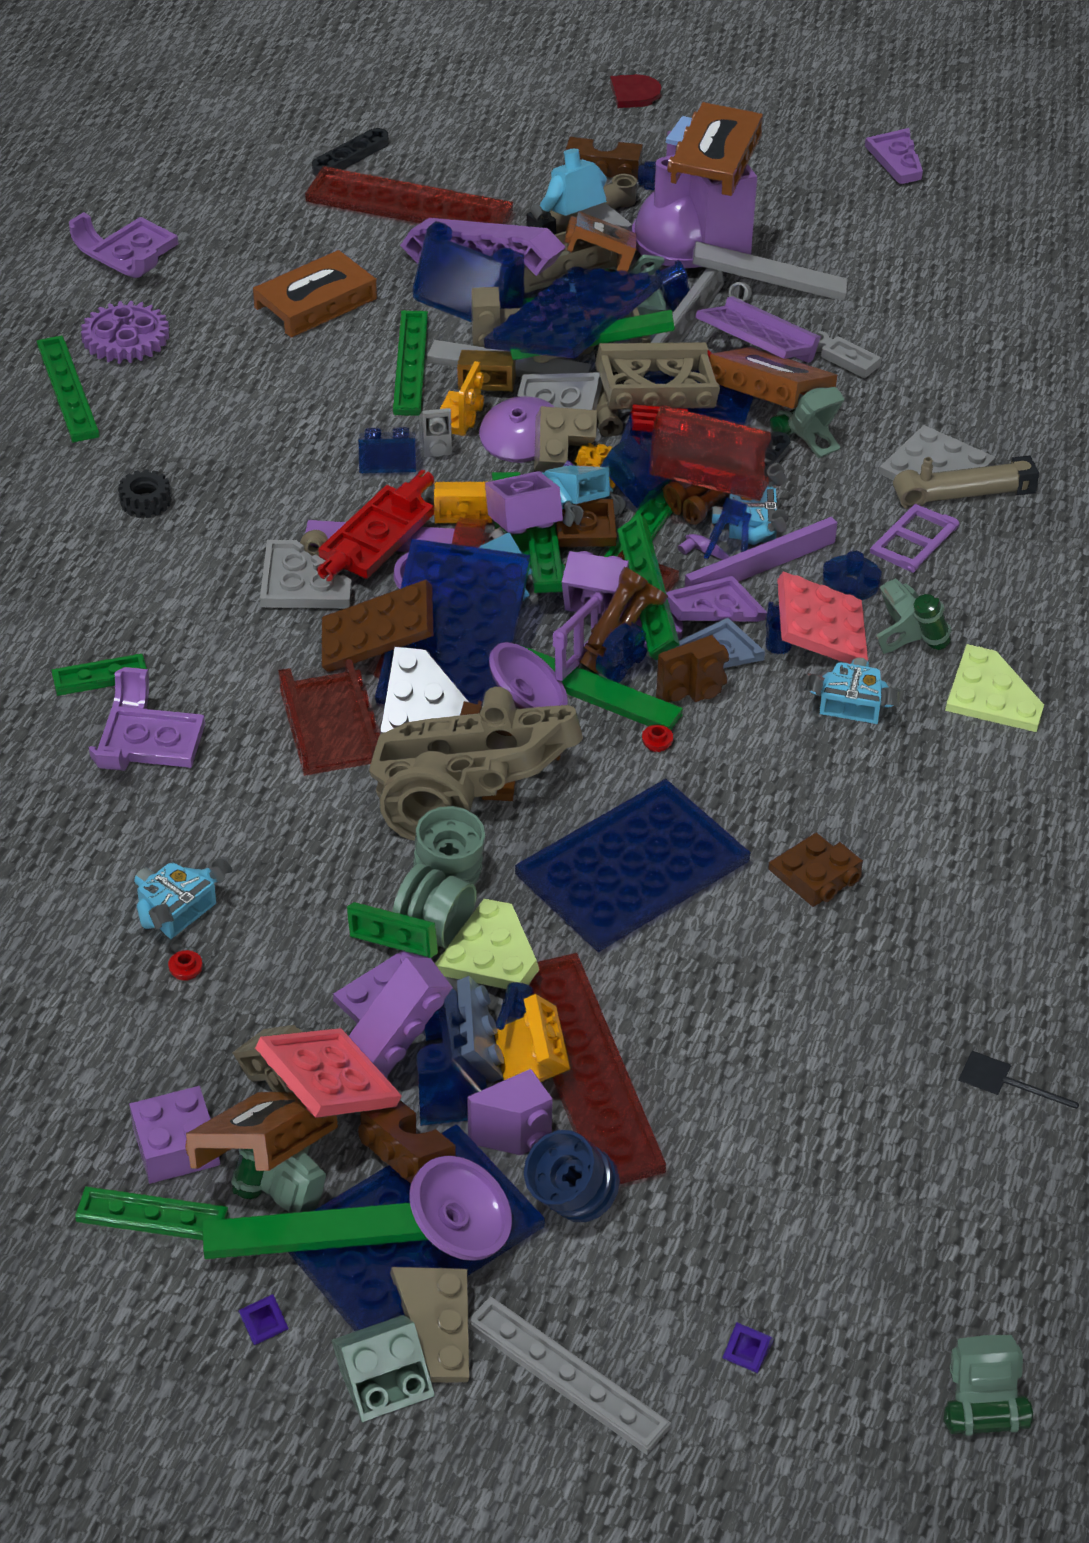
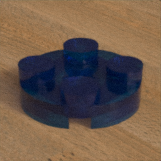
(853, 564)
(623, 650)

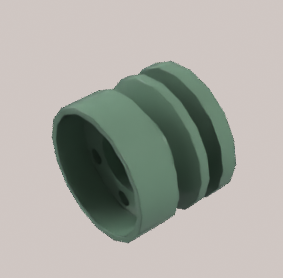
(451, 842)
(436, 899)

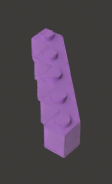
(537, 244)

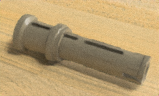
(607, 418)

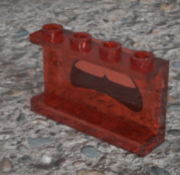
(709, 452)
(329, 720)

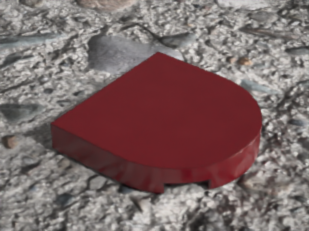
(635, 90)

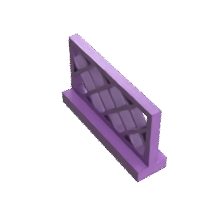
(762, 329)

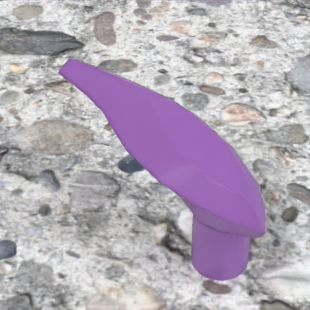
(700, 542)

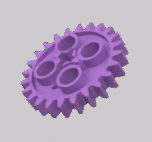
(125, 332)

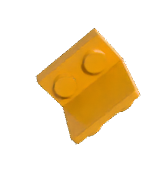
(466, 401)
(460, 500)
(534, 1042)

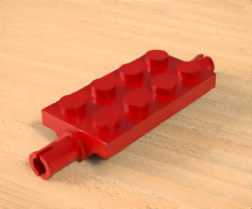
(377, 529)

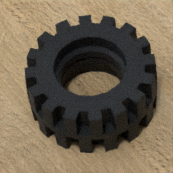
(147, 504)

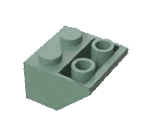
(383, 1367)

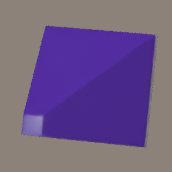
(263, 1319)
(747, 1347)

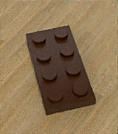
(377, 625)

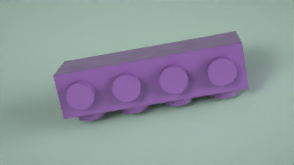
(400, 1012)

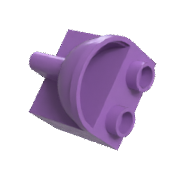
(693, 212)

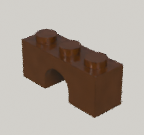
(621, 160)
(394, 1139)

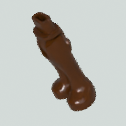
(689, 502)
(630, 587)

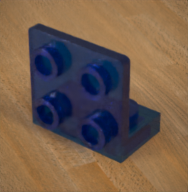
(387, 451)

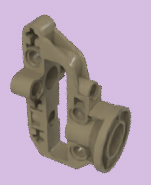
(464, 758)

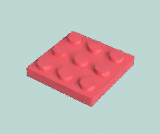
(821, 619)
(328, 1072)

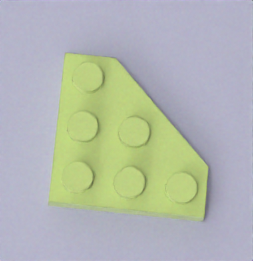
(993, 691)
(490, 948)

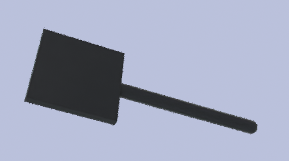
(991, 1073)

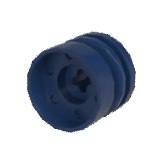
(571, 1176)

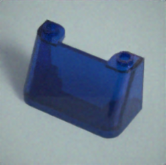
(451, 270)
(443, 1072)

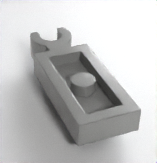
(848, 355)

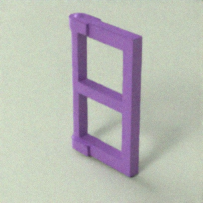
(949, 523)
(563, 668)

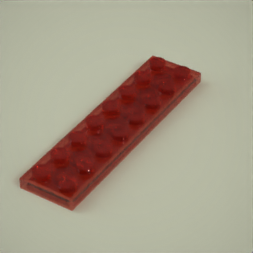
(402, 199)
(597, 1086)

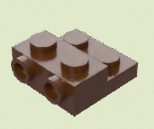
(595, 528)
(692, 670)
(817, 869)

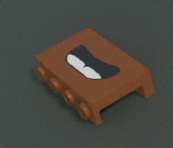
(717, 145)
(603, 235)
(316, 292)
(768, 375)
(267, 1122)

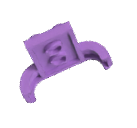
(129, 250)
(144, 733)

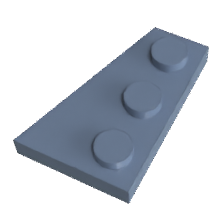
(479, 1030)

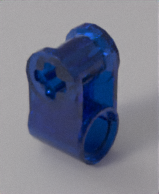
(674, 284)
(773, 633)

